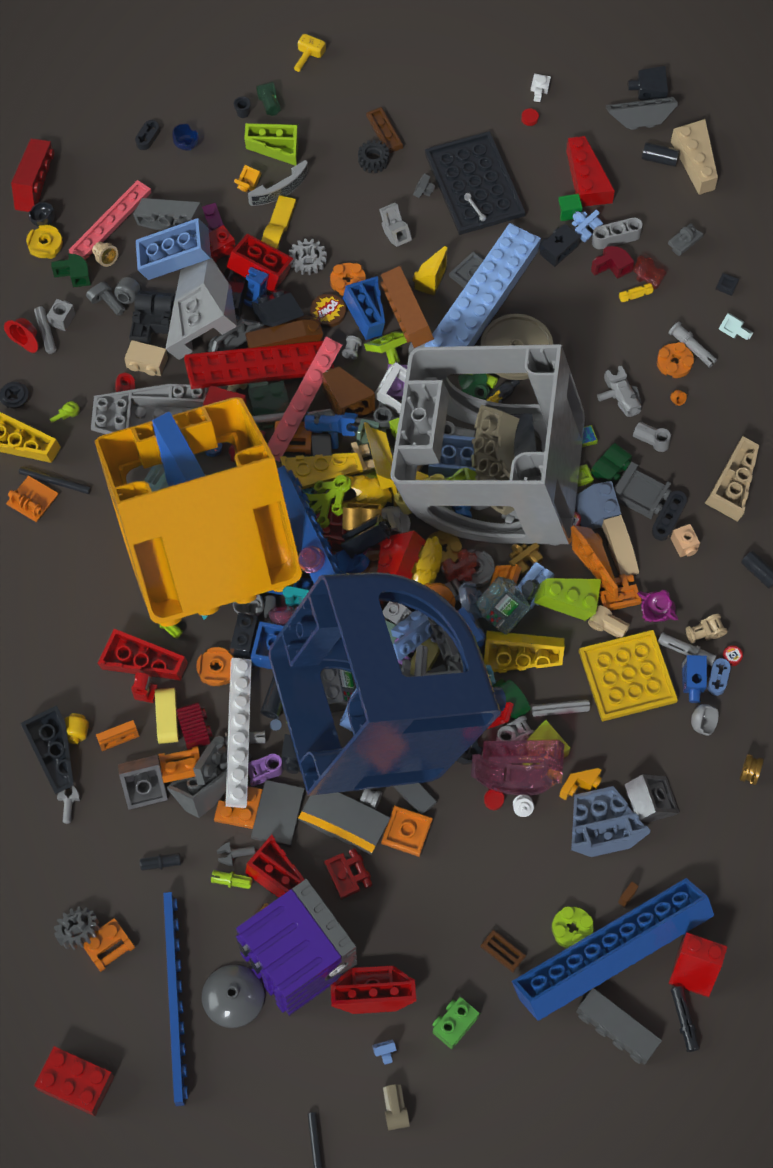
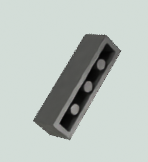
(618, 1026)

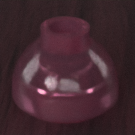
(311, 559)
(281, 614)

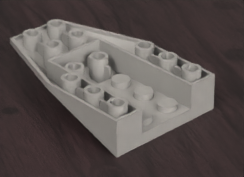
(200, 304)

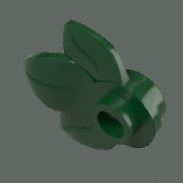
(471, 385)

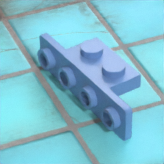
(411, 633)

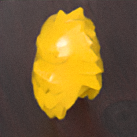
(368, 491)
(429, 562)

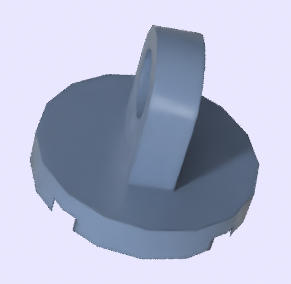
(468, 596)

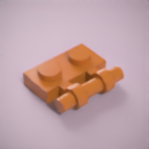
(626, 594)

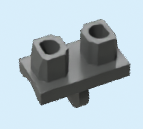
(685, 239)

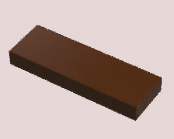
(384, 129)

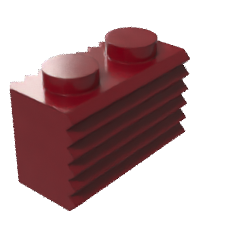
(193, 726)

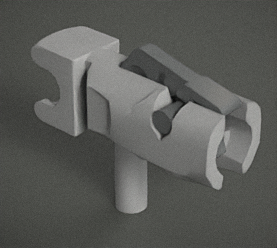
(626, 395)

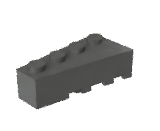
(164, 214)

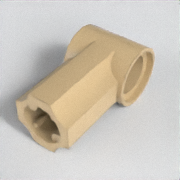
(606, 621)

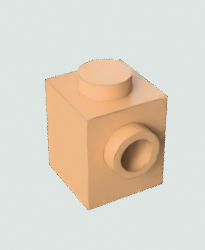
(685, 541)

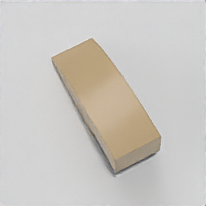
(620, 545)

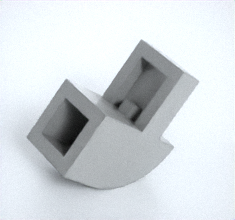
(393, 226)

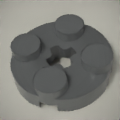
(485, 571)

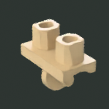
(363, 451)

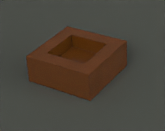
(628, 894)

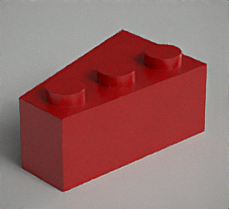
(273, 869)

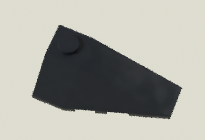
(50, 743)

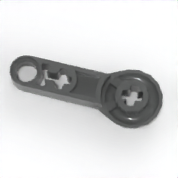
(447, 647)

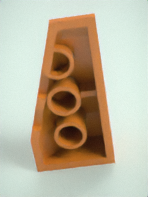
(591, 552)

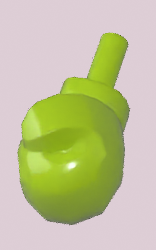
(69, 409)

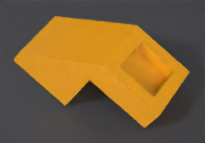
(584, 779)

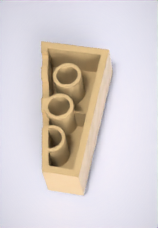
(696, 155)
(732, 486)

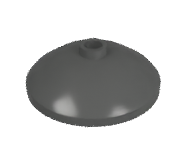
(237, 1009)

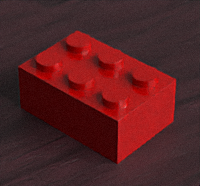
(261, 256)
(74, 1081)

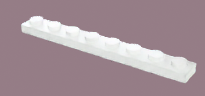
(238, 733)

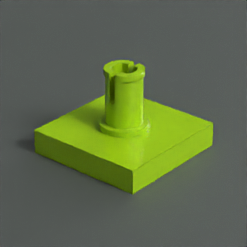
(387, 344)

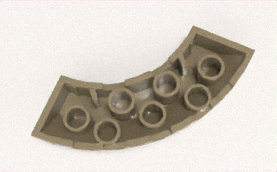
(494, 447)

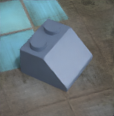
(597, 504)

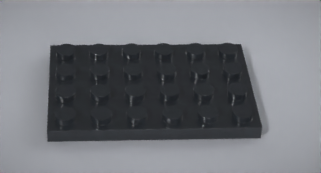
(474, 168)

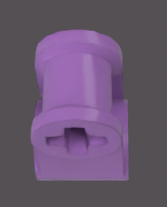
(263, 770)

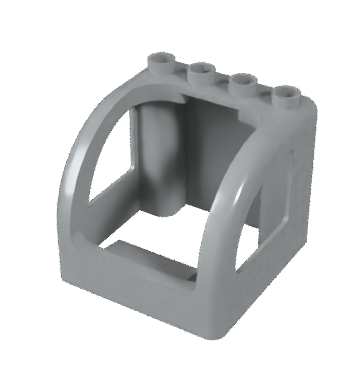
(540, 483)

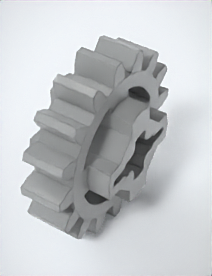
(307, 256)

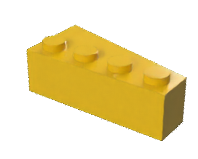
(26, 441)

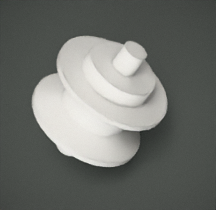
(523, 805)

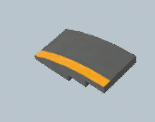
(345, 820)

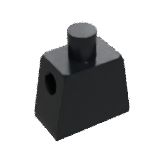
(650, 83)

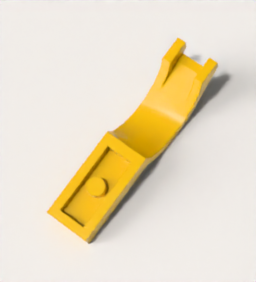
(279, 221)

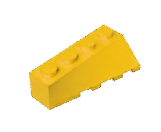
(522, 651)

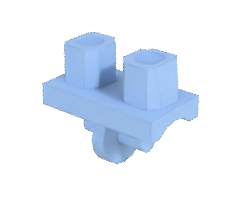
(592, 221)

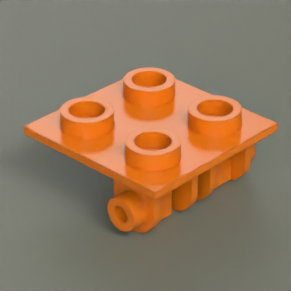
(31, 498)

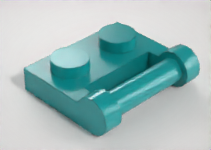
(294, 595)

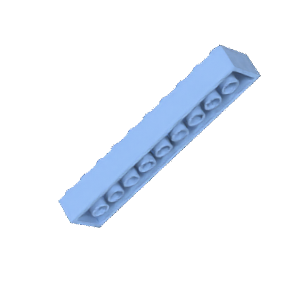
(487, 289)

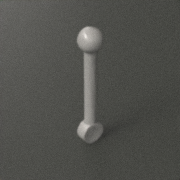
(467, 197)

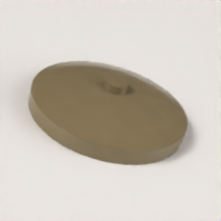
(516, 330)

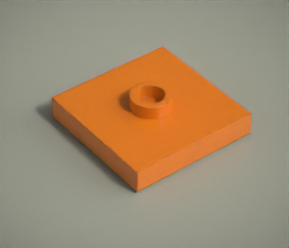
(406, 831)

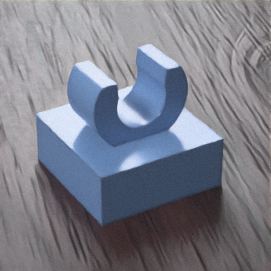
(384, 1050)

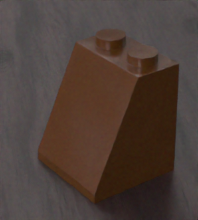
(347, 393)

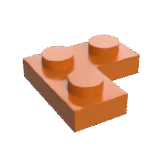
(240, 816)

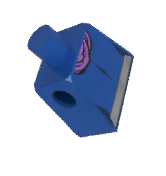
(694, 668)

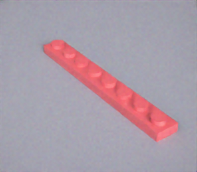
(303, 398)

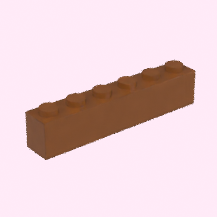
(406, 307)

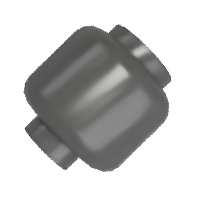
(127, 290)

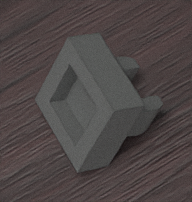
(423, 186)

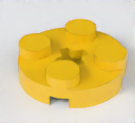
(46, 250)

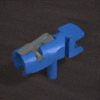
(327, 421)

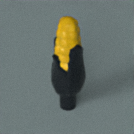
(503, 391)

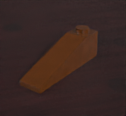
(295, 331)

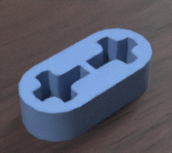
(722, 677)

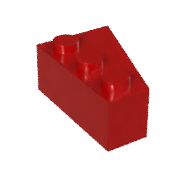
(400, 553)

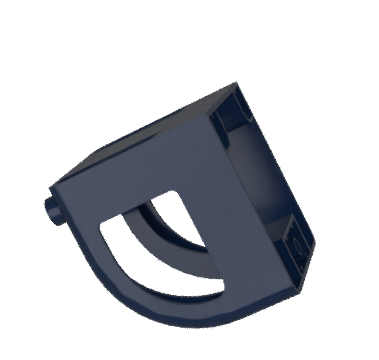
(400, 724)

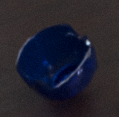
(185, 137)

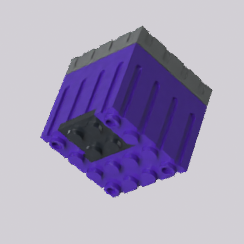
(296, 947)

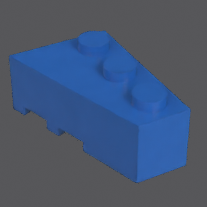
(365, 306)

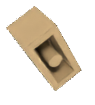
(146, 358)

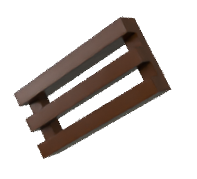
(517, 962)

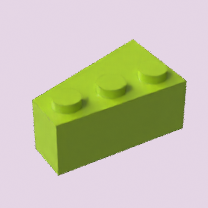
(273, 141)
(570, 596)

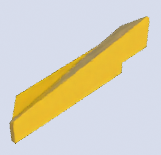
(381, 455)

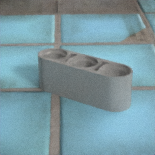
(625, 231)

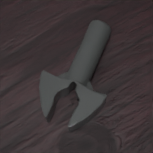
(234, 853)

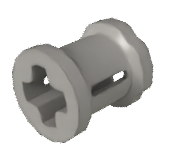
(351, 348)

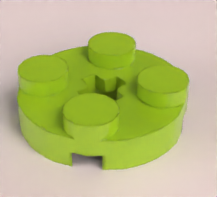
(568, 916)

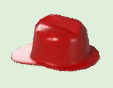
(22, 333)

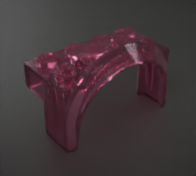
(519, 778)

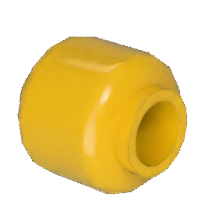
(76, 728)

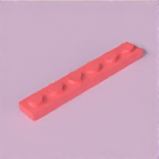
(110, 219)

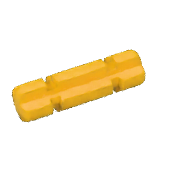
(636, 292)

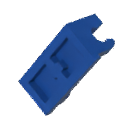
(256, 285)

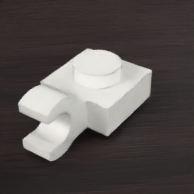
(540, 85)

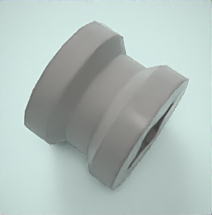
(371, 798)

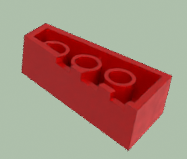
(31, 174)
(588, 174)

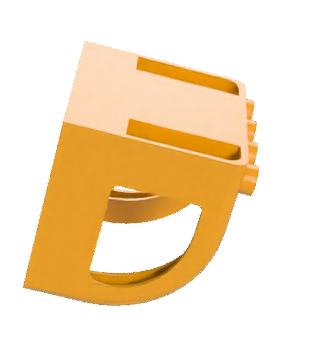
(208, 536)

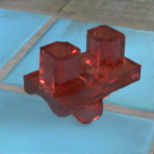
(647, 272)
(462, 569)

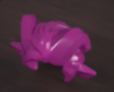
(657, 606)

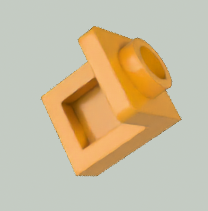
(248, 179)

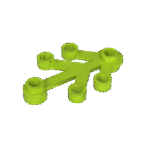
(338, 488)

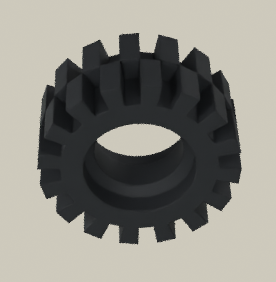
(373, 148)

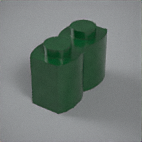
(611, 464)

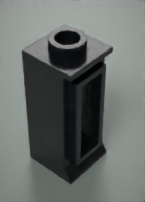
(366, 535)

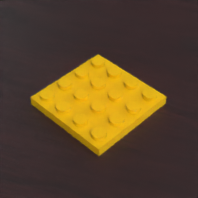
(627, 675)

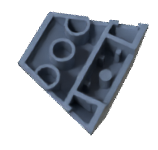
(604, 823)

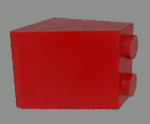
(697, 964)

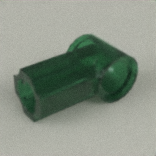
(268, 96)

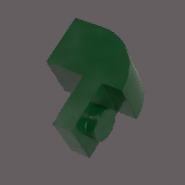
(75, 268)
(515, 696)

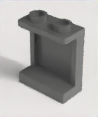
(641, 492)

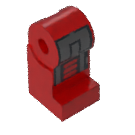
(143, 688)

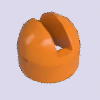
(681, 395)

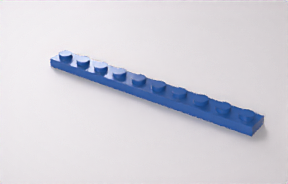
(175, 1006)

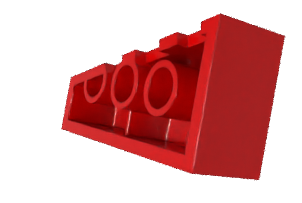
(134, 655)

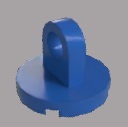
(355, 565)

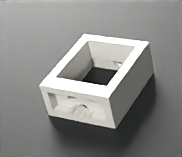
(380, 394)

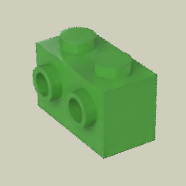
(455, 1022)

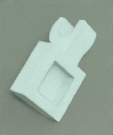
(732, 326)

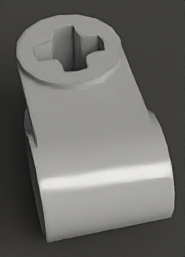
(516, 730)

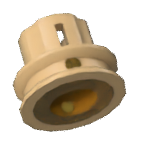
(105, 253)

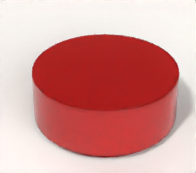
(530, 117)
(493, 800)

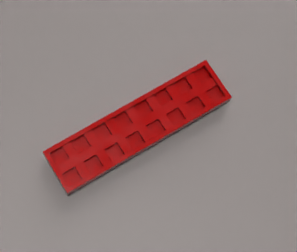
(250, 364)

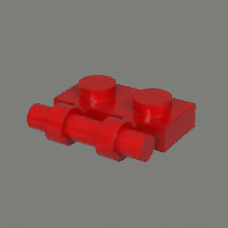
(342, 875)

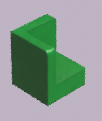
(569, 205)

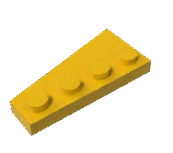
(321, 467)

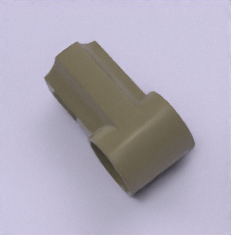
(395, 1111)

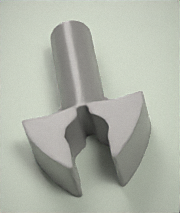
(68, 803)

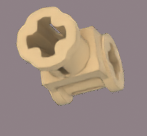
(708, 628)

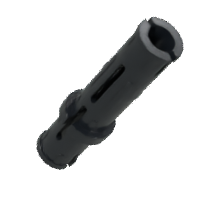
(687, 1027)

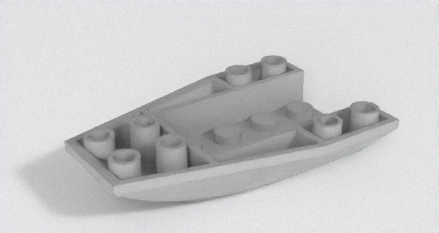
(142, 405)

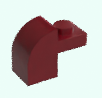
(614, 259)

